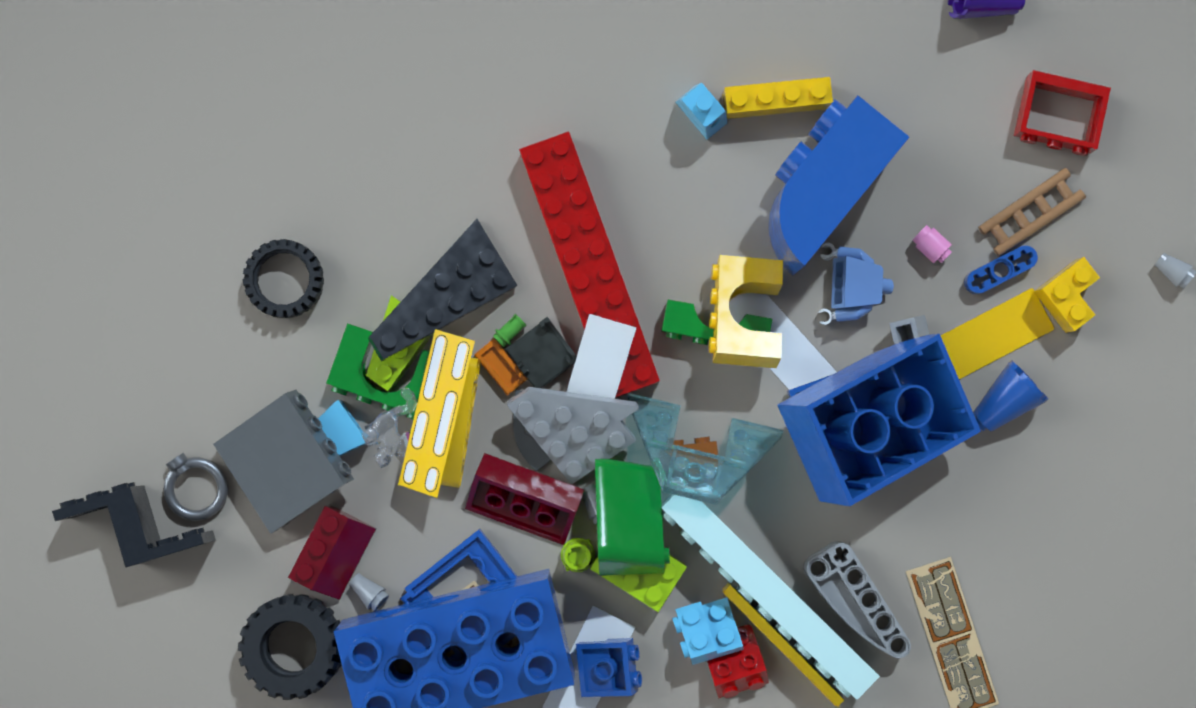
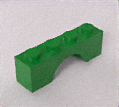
(682, 320)

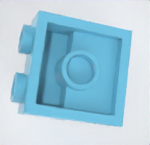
(707, 630)

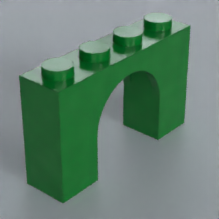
(349, 372)

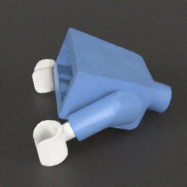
(855, 283)

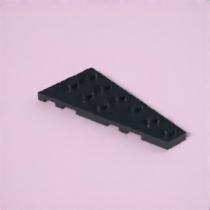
(455, 286)

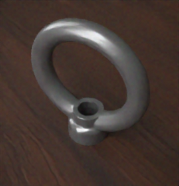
(180, 465)

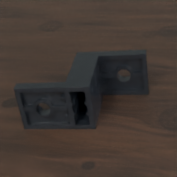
(132, 523)

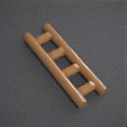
(1036, 196)

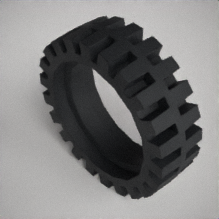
(254, 265)

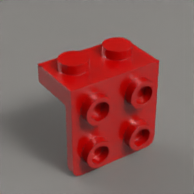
(739, 669)

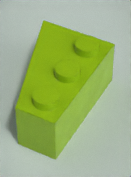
(391, 370)

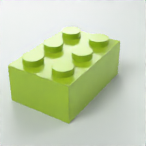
(648, 588)

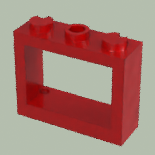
(1069, 87)

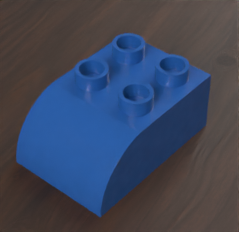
(830, 178)
(879, 419)

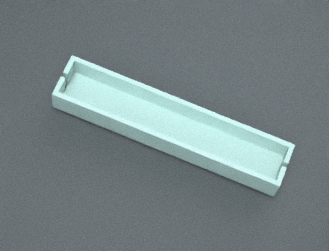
(774, 597)

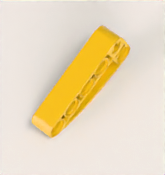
(457, 452)

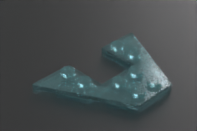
(695, 472)

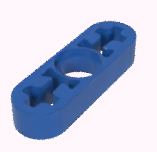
(1021, 267)

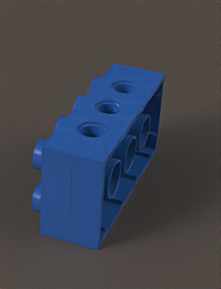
(462, 619)

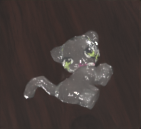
(385, 433)

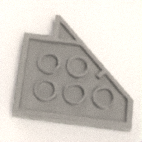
(574, 427)

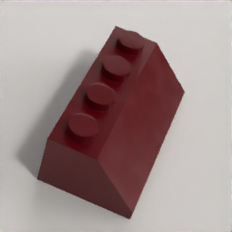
(524, 499)

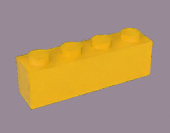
(777, 97)

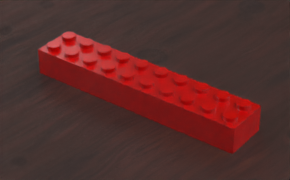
(585, 248)

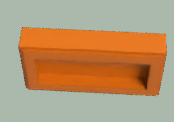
(500, 366)

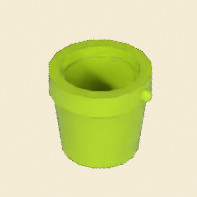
(577, 554)

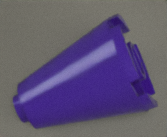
(984, 8)

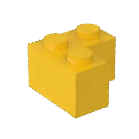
(1063, 296)

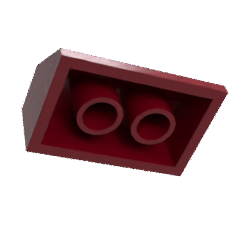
(332, 552)

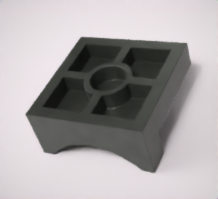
(542, 354)

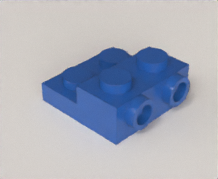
(608, 668)

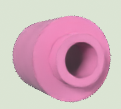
(932, 244)

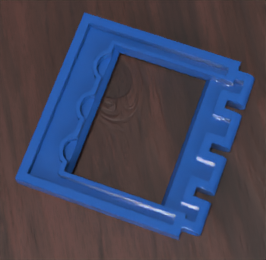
(486, 559)

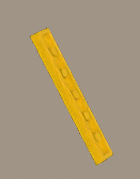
(782, 644)

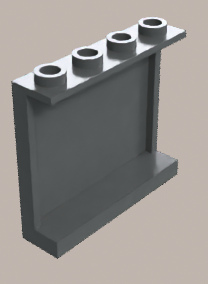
(283, 460)

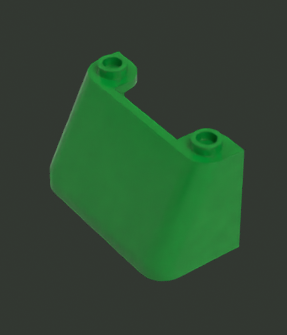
(629, 519)

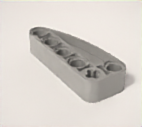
(846, 598)

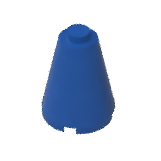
(1008, 398)

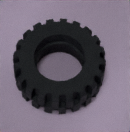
(256, 651)

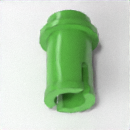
(509, 330)

